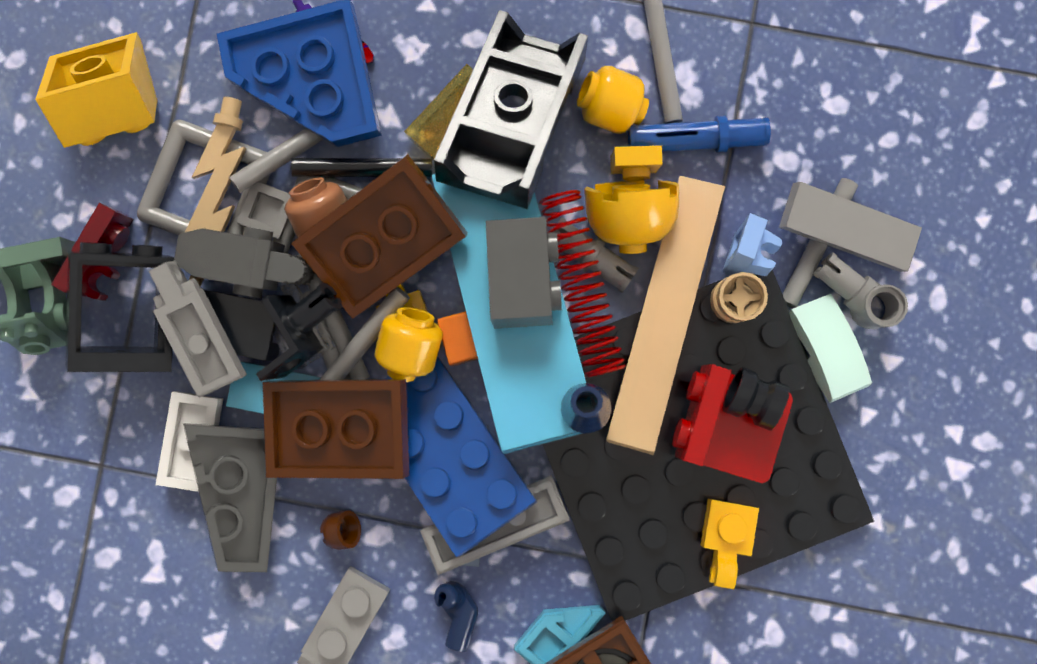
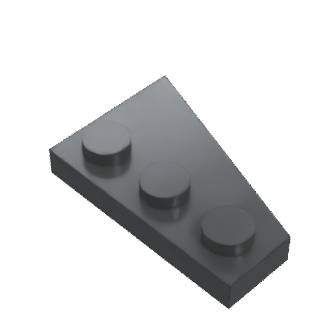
(234, 493)

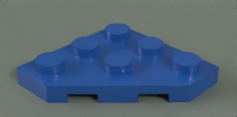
(308, 70)

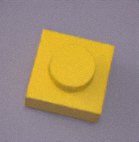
(636, 162)

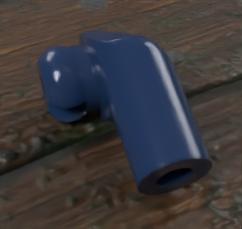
(462, 612)

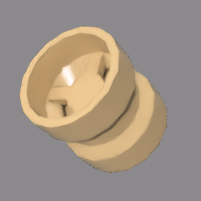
(747, 295)

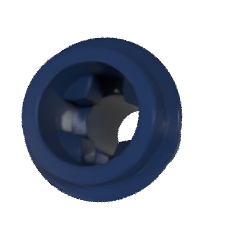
(583, 421)

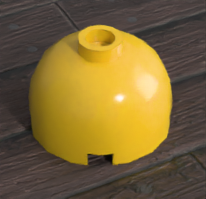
(632, 212)

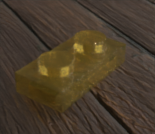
(431, 125)

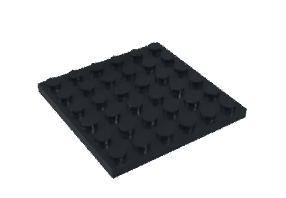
(647, 512)

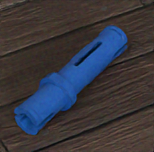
(703, 135)

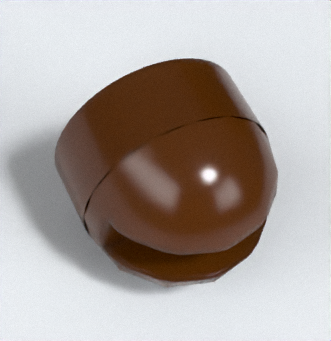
(350, 533)

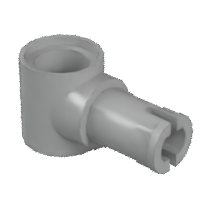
(859, 293)

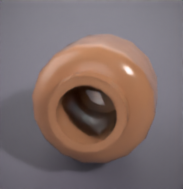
(312, 202)

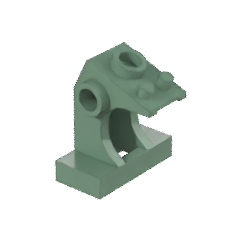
(30, 268)

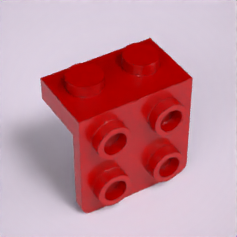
(721, 439)

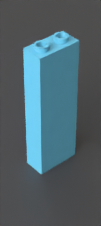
(521, 366)

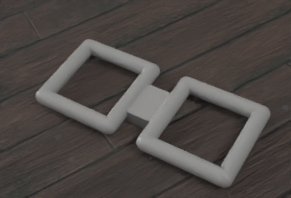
(258, 206)

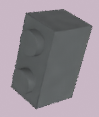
(521, 272)

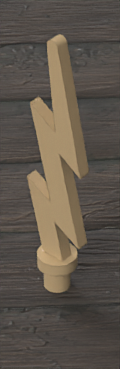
(222, 165)

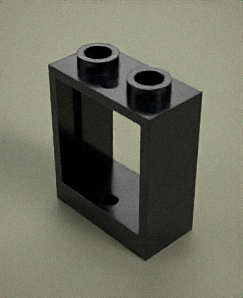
(111, 358)

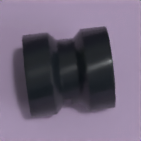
(757, 398)

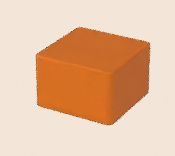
(457, 339)

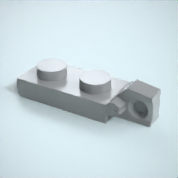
(194, 331)
(344, 620)

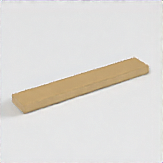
(665, 318)

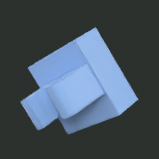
(747, 246)

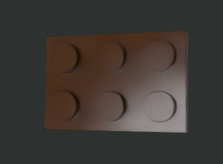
(380, 236)
(336, 429)

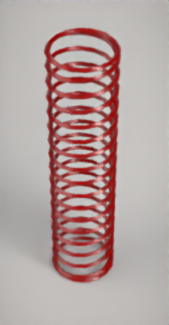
(610, 367)

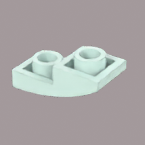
(832, 348)

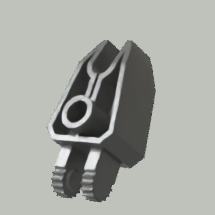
(244, 260)

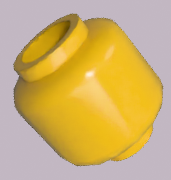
(612, 99)
(408, 343)

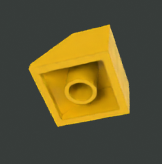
(98, 91)

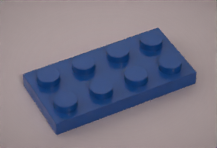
(458, 464)

